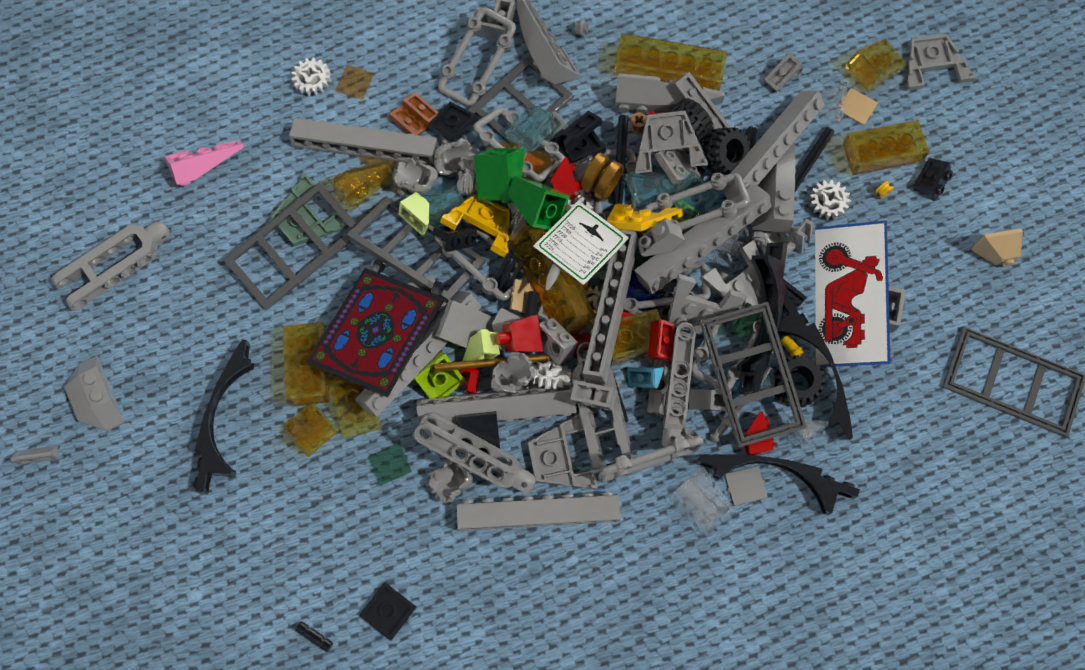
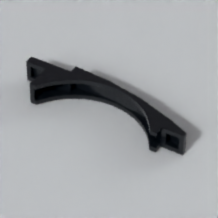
(770, 274)
(795, 325)
(211, 460)
(823, 488)

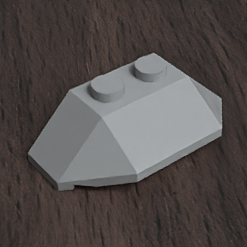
(93, 396)

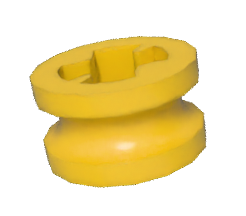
(884, 189)

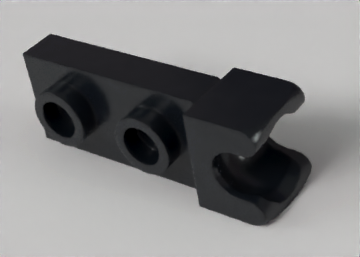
(577, 131)

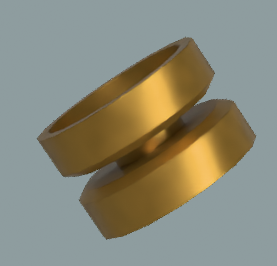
(602, 176)

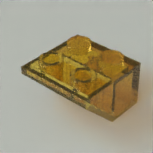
(310, 429)

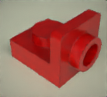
(471, 383)

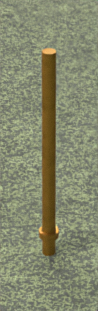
(485, 363)

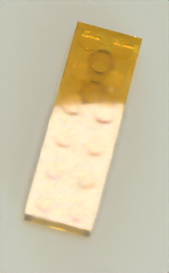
(670, 60)
(565, 298)

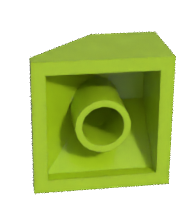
(439, 383)

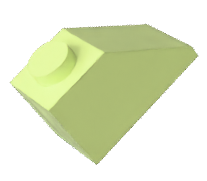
(415, 212)
(481, 346)

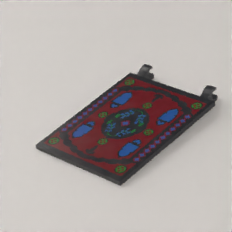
(376, 330)

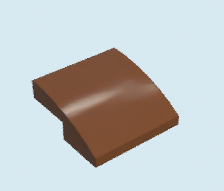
(413, 115)

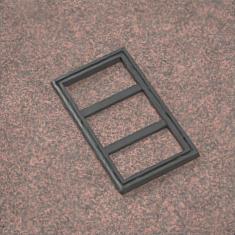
(505, 83)
(415, 276)
(295, 280)
(774, 344)
(985, 398)

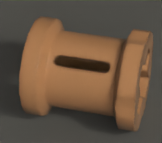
(637, 123)

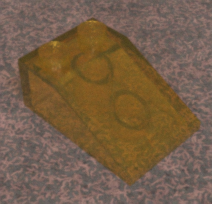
(875, 64)
(361, 183)
(633, 336)
(349, 412)

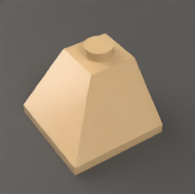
(1000, 247)

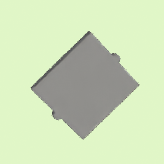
(746, 486)

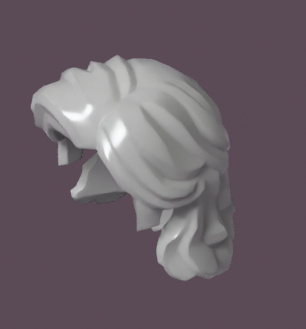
(449, 154)
(414, 177)
(467, 182)
(764, 237)
(512, 374)
(449, 481)

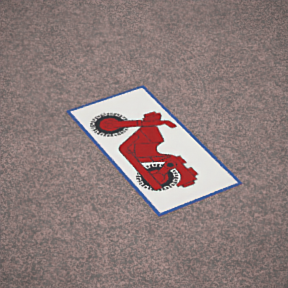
(853, 293)

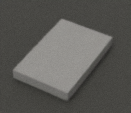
(461, 323)

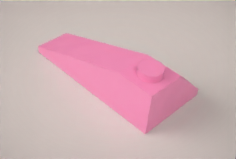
(190, 166)

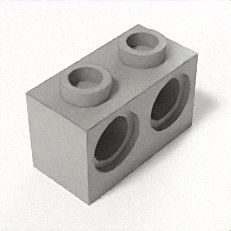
(556, 341)
(594, 395)

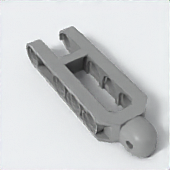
(151, 239)
(681, 364)
(591, 432)
(446, 439)

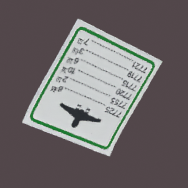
(581, 242)

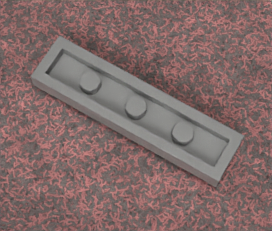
(691, 89)

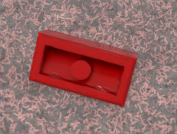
(661, 340)

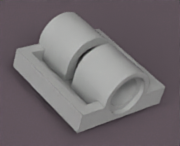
(675, 164)

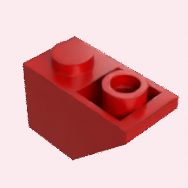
(564, 180)
(759, 425)

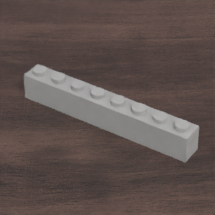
(776, 140)
(362, 141)
(700, 242)
(610, 310)
(424, 353)
(511, 406)
(538, 512)

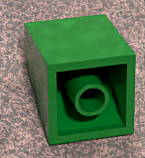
(495, 172)
(538, 202)

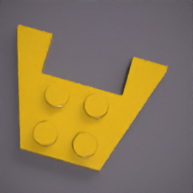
(487, 216)
(625, 218)

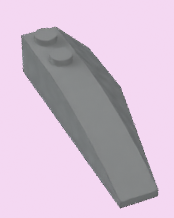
(547, 55)
(650, 94)
(781, 188)

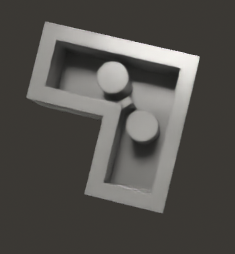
(493, 28)

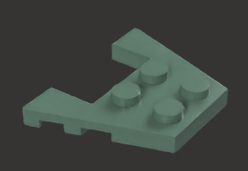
(290, 227)

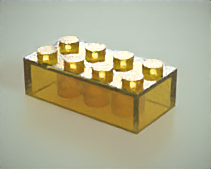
(885, 147)
(302, 381)

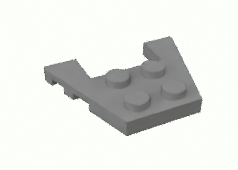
(933, 54)
(668, 132)
(745, 282)
(694, 309)
(552, 458)

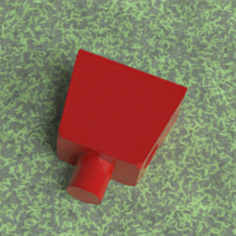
(521, 335)

